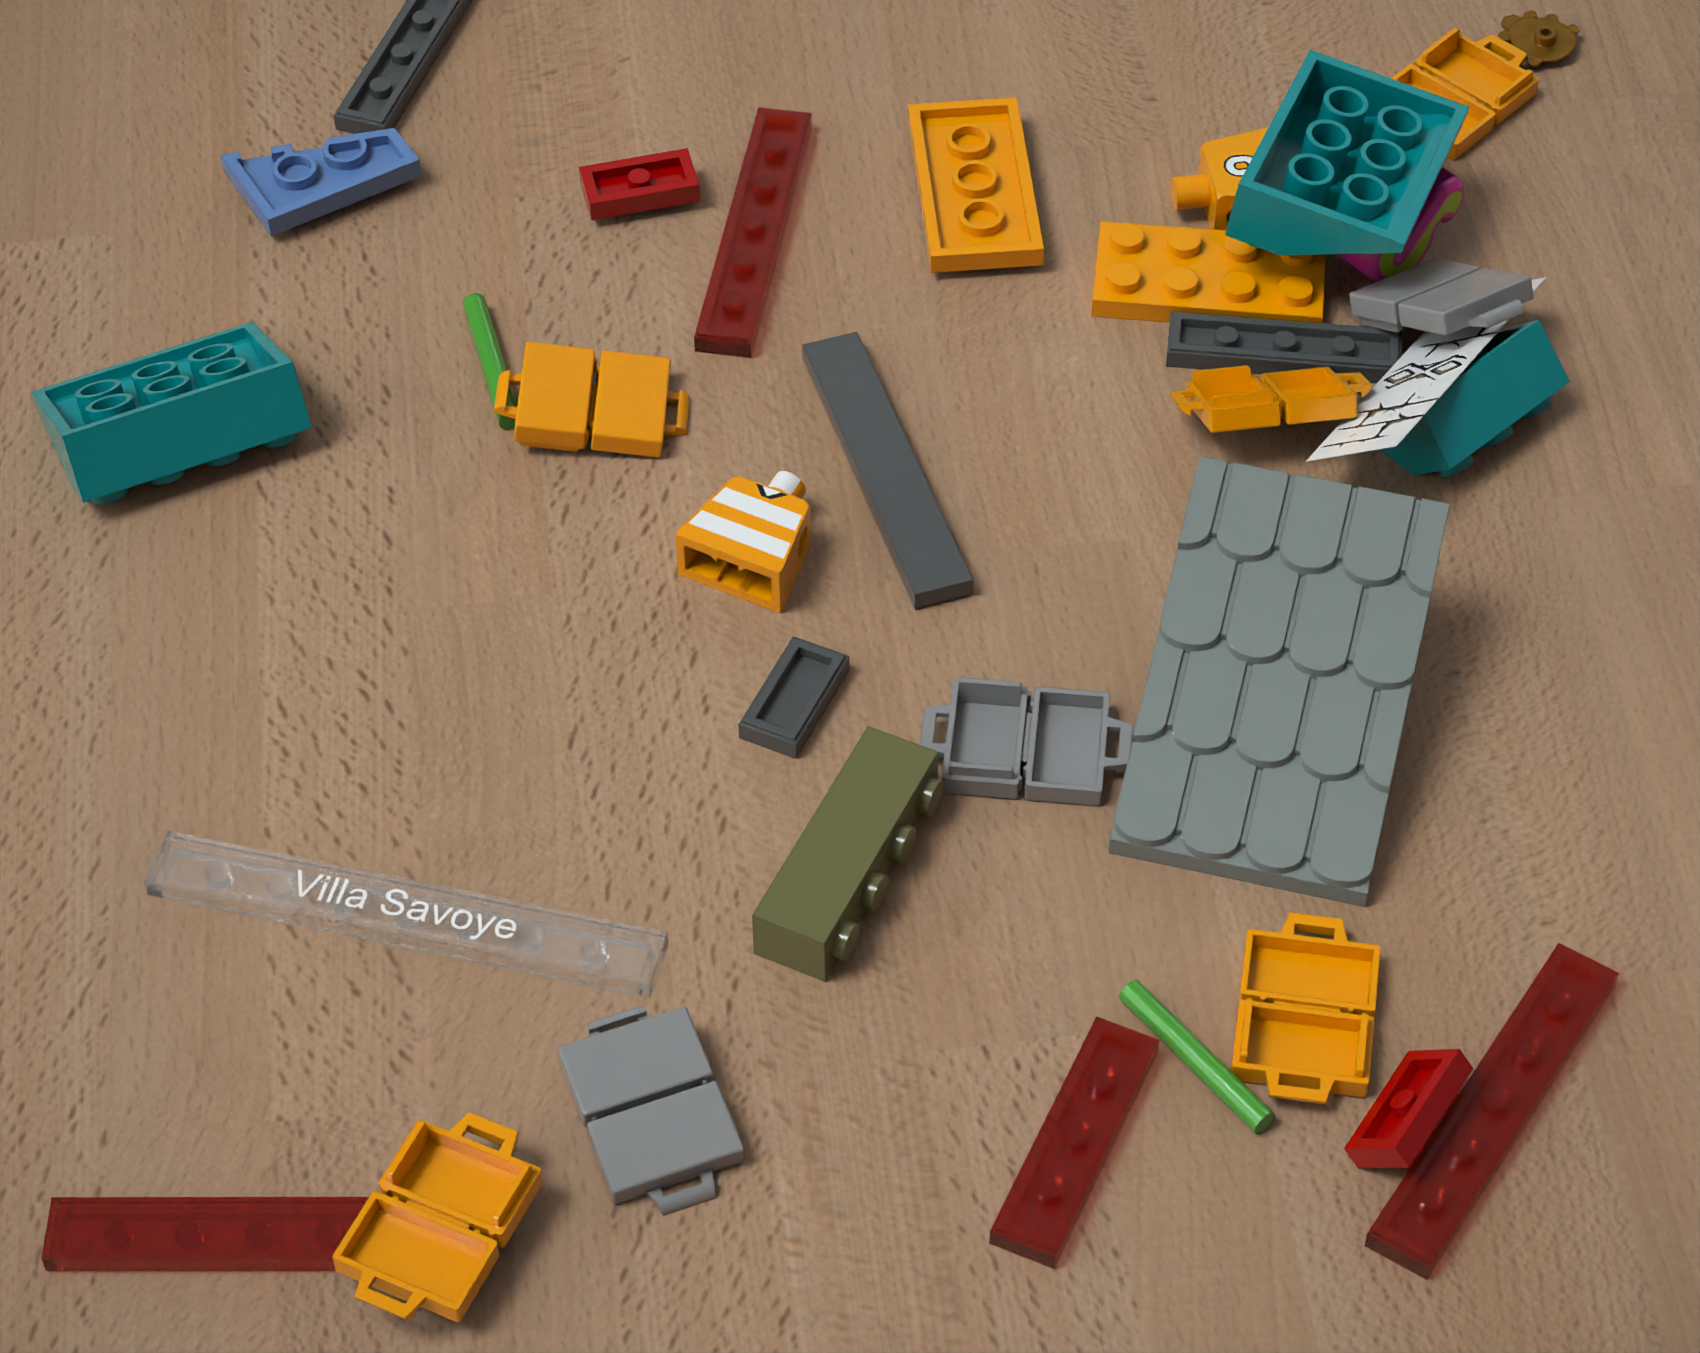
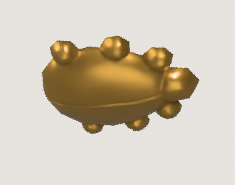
(1541, 38)

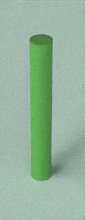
(488, 351)
(1197, 1056)

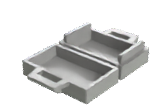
(1442, 298)
(1058, 739)
(651, 1107)

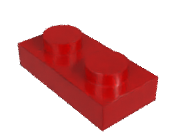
(639, 184)
(1409, 1109)

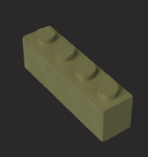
(846, 854)

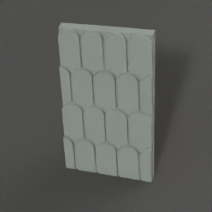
(1280, 680)

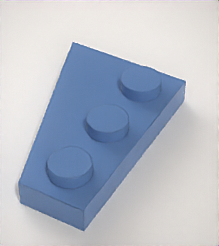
(314, 182)

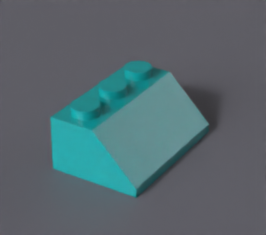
(1500, 386)

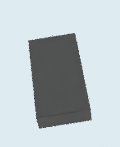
(794, 697)

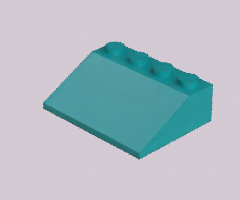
(1344, 163)
(172, 412)

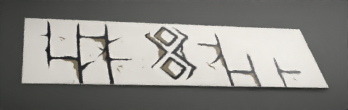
(1408, 390)

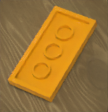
(975, 185)
(1169, 269)

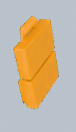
(1476, 74)
(560, 400)
(1239, 401)
(1306, 1011)
(438, 1219)

